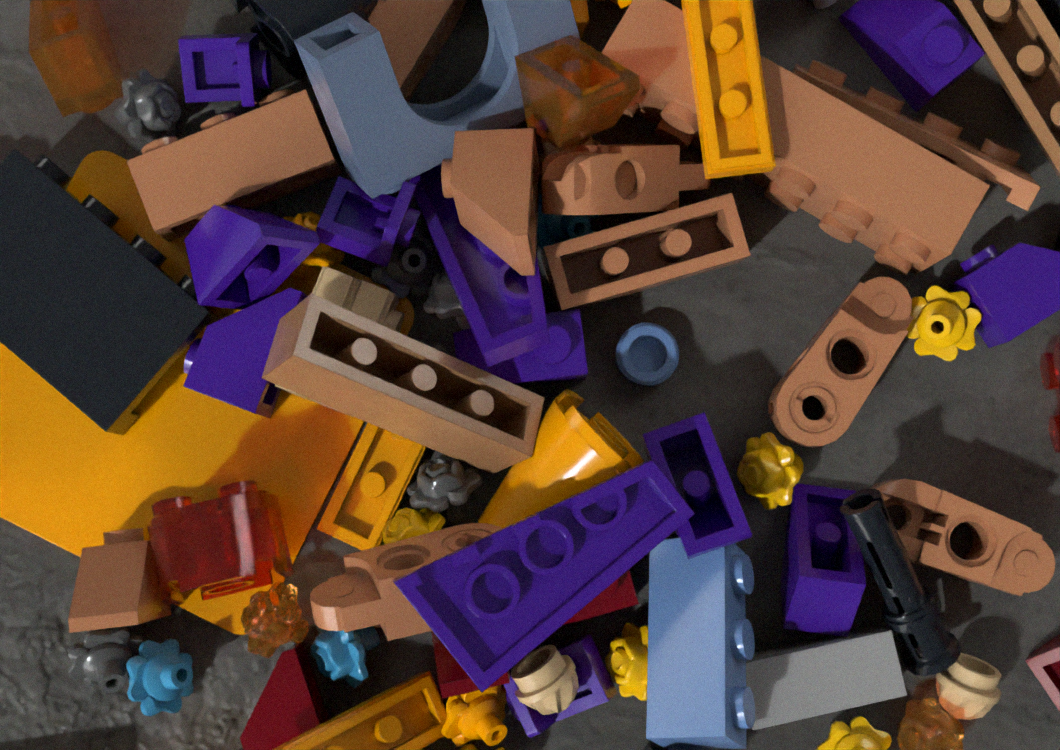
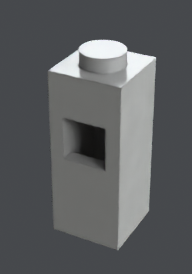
(824, 676)

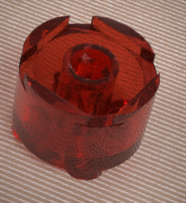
(218, 543)

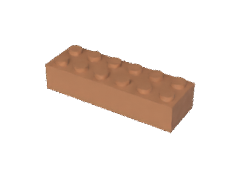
(827, 154)

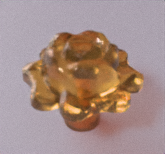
(273, 619)
(929, 727)

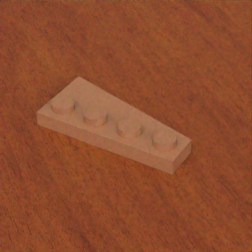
(935, 133)

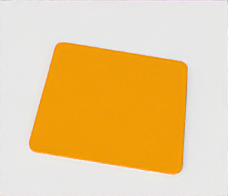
(77, 481)

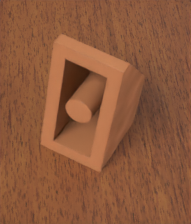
(497, 191)
(116, 584)

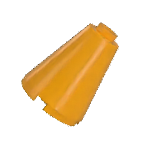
(566, 459)

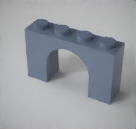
(394, 140)

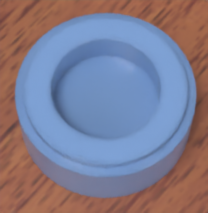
(647, 354)

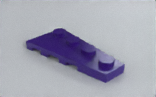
(498, 302)
(531, 577)

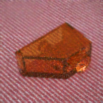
(74, 54)
(572, 91)

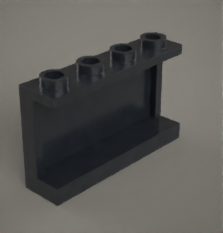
(83, 298)

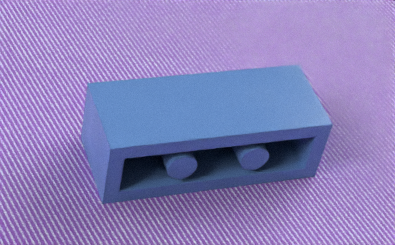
(699, 648)

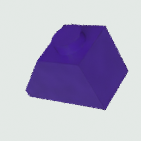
(913, 44)
(244, 255)
(1011, 289)
(234, 354)
(550, 364)
(695, 468)
(820, 563)

